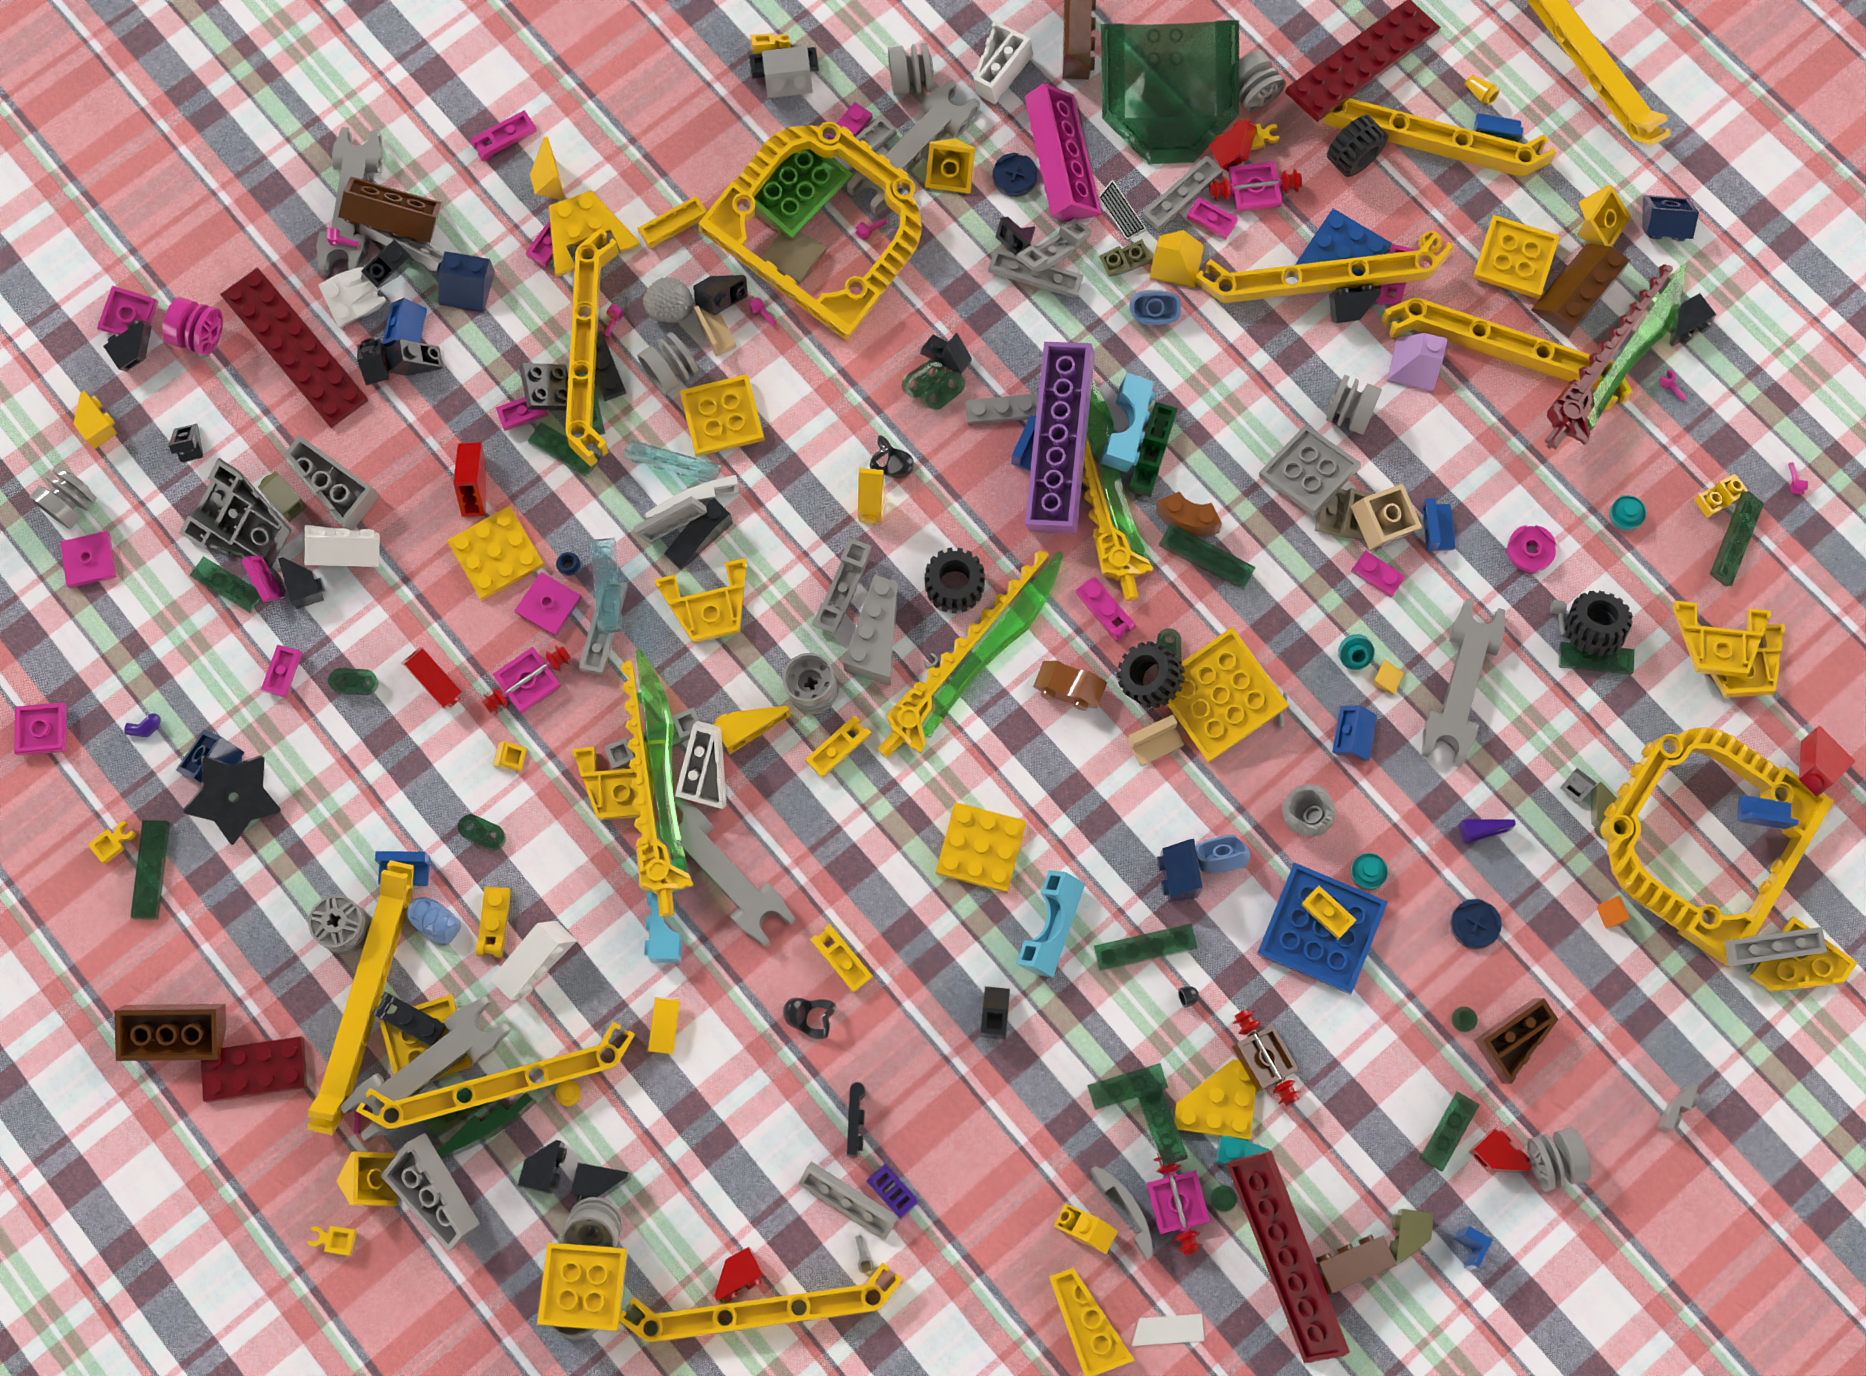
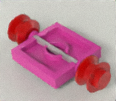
(1255, 186)
(526, 680)
(1178, 1205)

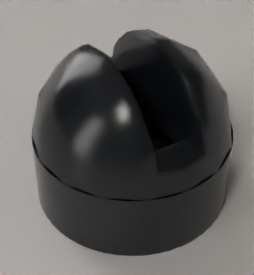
(1188, 996)

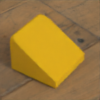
(1388, 677)
(509, 756)

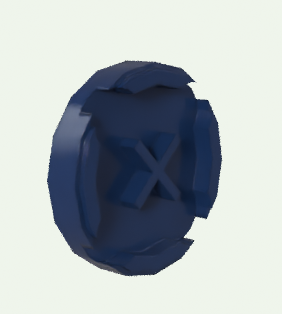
(1015, 174)
(1475, 924)

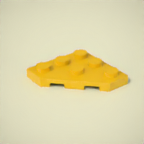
(1804, 971)
(1219, 1105)

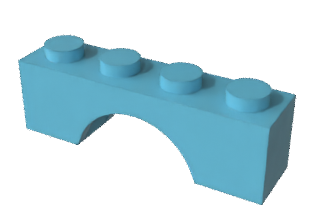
(1133, 397)
(1062, 898)
(663, 943)

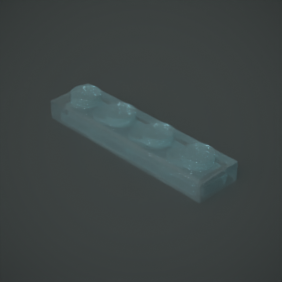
(673, 461)
(606, 585)

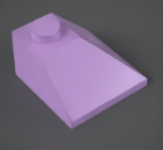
(1417, 360)

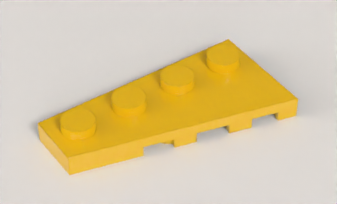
(1091, 1333)

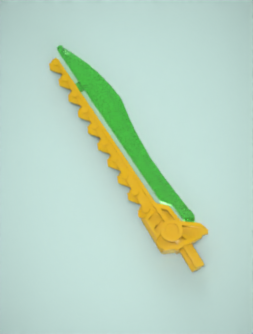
(1111, 544)
(916, 705)
(653, 857)

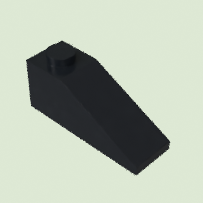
(699, 534)

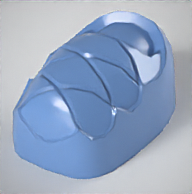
(1155, 307)
(1222, 854)
(433, 920)

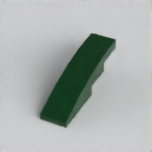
(1153, 449)
(478, 1131)

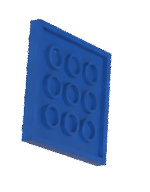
(1306, 945)

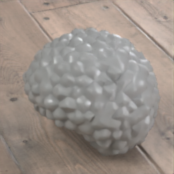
(668, 300)
(1309, 810)

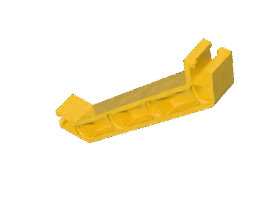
(1601, 71)
(1443, 139)
(1323, 275)
(1495, 341)
(583, 344)
(364, 996)
(499, 1084)
(761, 1312)

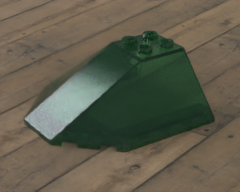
(1170, 86)

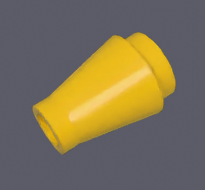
(1483, 90)

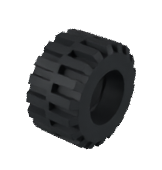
(1357, 145)
(951, 562)
(1599, 608)
(1135, 667)

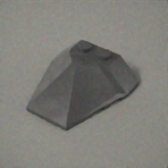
(236, 518)

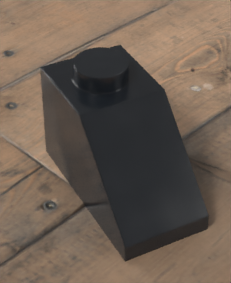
(301, 584)
(597, 1181)

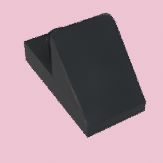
(1013, 236)
(950, 354)
(186, 443)

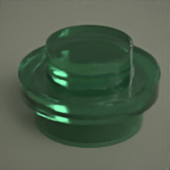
(1464, 1019)
(1223, 1198)

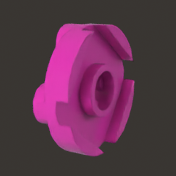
(1530, 535)

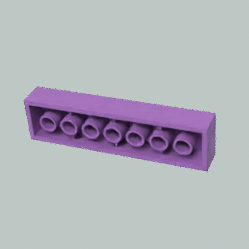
(1060, 438)

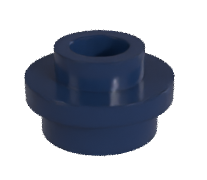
(568, 557)

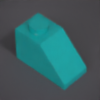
(1233, 1148)

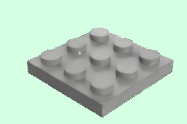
(1310, 470)

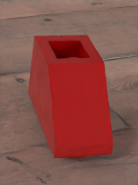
(1235, 145)
(1498, 1155)
(737, 1273)

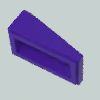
(1478, 829)
(908, 1206)

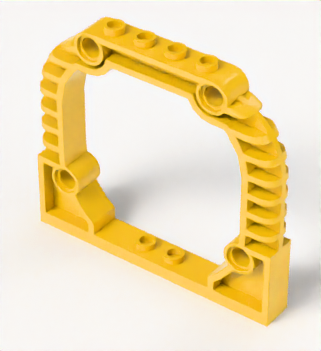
(839, 309)
(1662, 900)

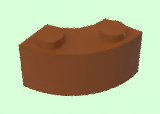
(1192, 517)
(1069, 685)

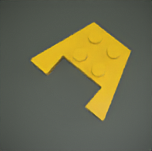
(578, 219)
(710, 612)
(1721, 649)
(1763, 672)
(610, 789)

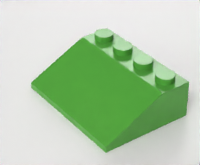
(799, 190)

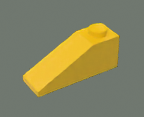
(871, 496)
(745, 726)

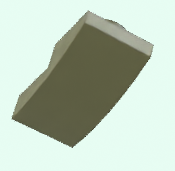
(1127, 259)

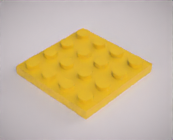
(1224, 695)

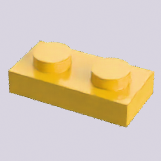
(1328, 912)

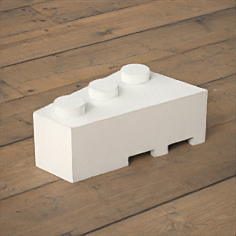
(1002, 61)
(341, 547)
(703, 767)
(532, 959)

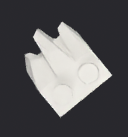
(351, 296)

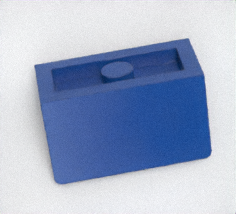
(1499, 127)
(404, 322)
(1023, 451)
(1438, 526)
(1355, 732)
(1765, 812)
(419, 860)
(1477, 1242)

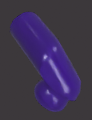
(145, 728)

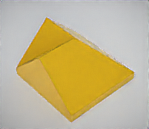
(950, 165)
(545, 173)
(1603, 216)
(1177, 259)
(363, 1182)

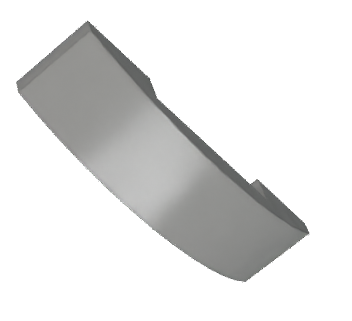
(1057, 248)
(843, 586)
(620, 754)
(1107, 1182)

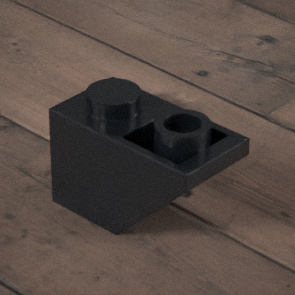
(388, 264)
(720, 292)
(1351, 305)
(1690, 318)
(130, 346)
(412, 358)
(372, 361)
(995, 1013)
(541, 1168)

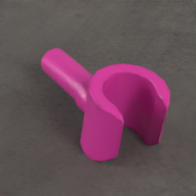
(865, 231)
(334, 238)
(757, 305)
(616, 315)
(1665, 383)
(1797, 486)
(357, 1123)

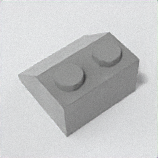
(787, 72)

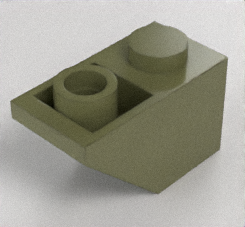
(281, 496)
(1412, 1233)

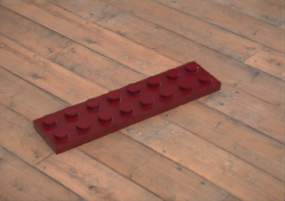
(1362, 60)
(294, 347)
(1288, 1257)

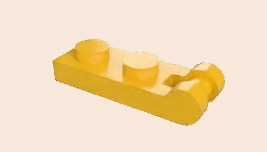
(837, 747)
(493, 921)
(842, 959)

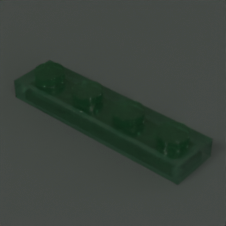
(1736, 538)
(1207, 556)
(150, 870)
(1145, 947)

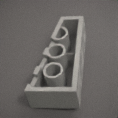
(338, 487)
(873, 639)
(431, 1192)

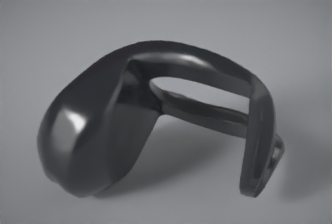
(899, 462)
(796, 1013)

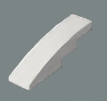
(703, 493)

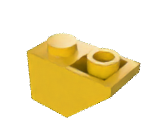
(91, 422)
(1086, 1228)

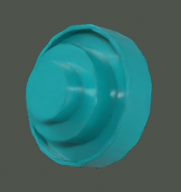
(1627, 513)
(1356, 652)
(1369, 871)

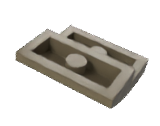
(795, 255)
(1337, 516)

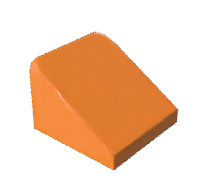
(1613, 912)

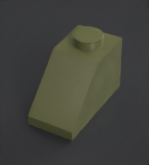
(1600, 799)

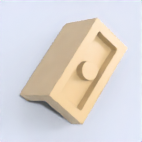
(715, 331)
(1155, 740)

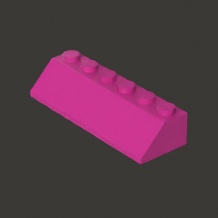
(1062, 154)

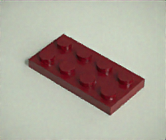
(255, 1070)

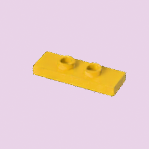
(672, 222)

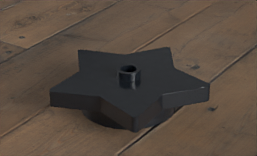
(221, 780)

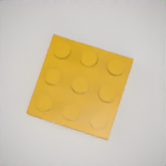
(1516, 256)
(721, 415)
(495, 553)
(981, 847)
(405, 1048)
(582, 1287)

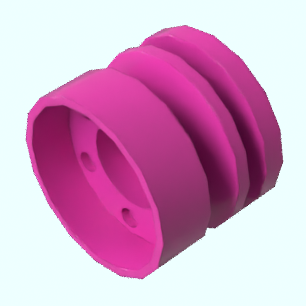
(192, 326)

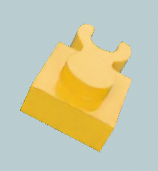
(767, 42)
(1263, 135)
(109, 845)
(336, 1241)

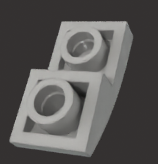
(1683, 1102)

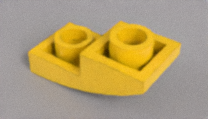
(1720, 496)
(664, 1025)

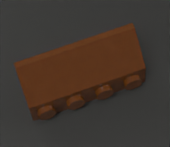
(1078, 39)
(389, 210)
(1580, 287)
(169, 1032)

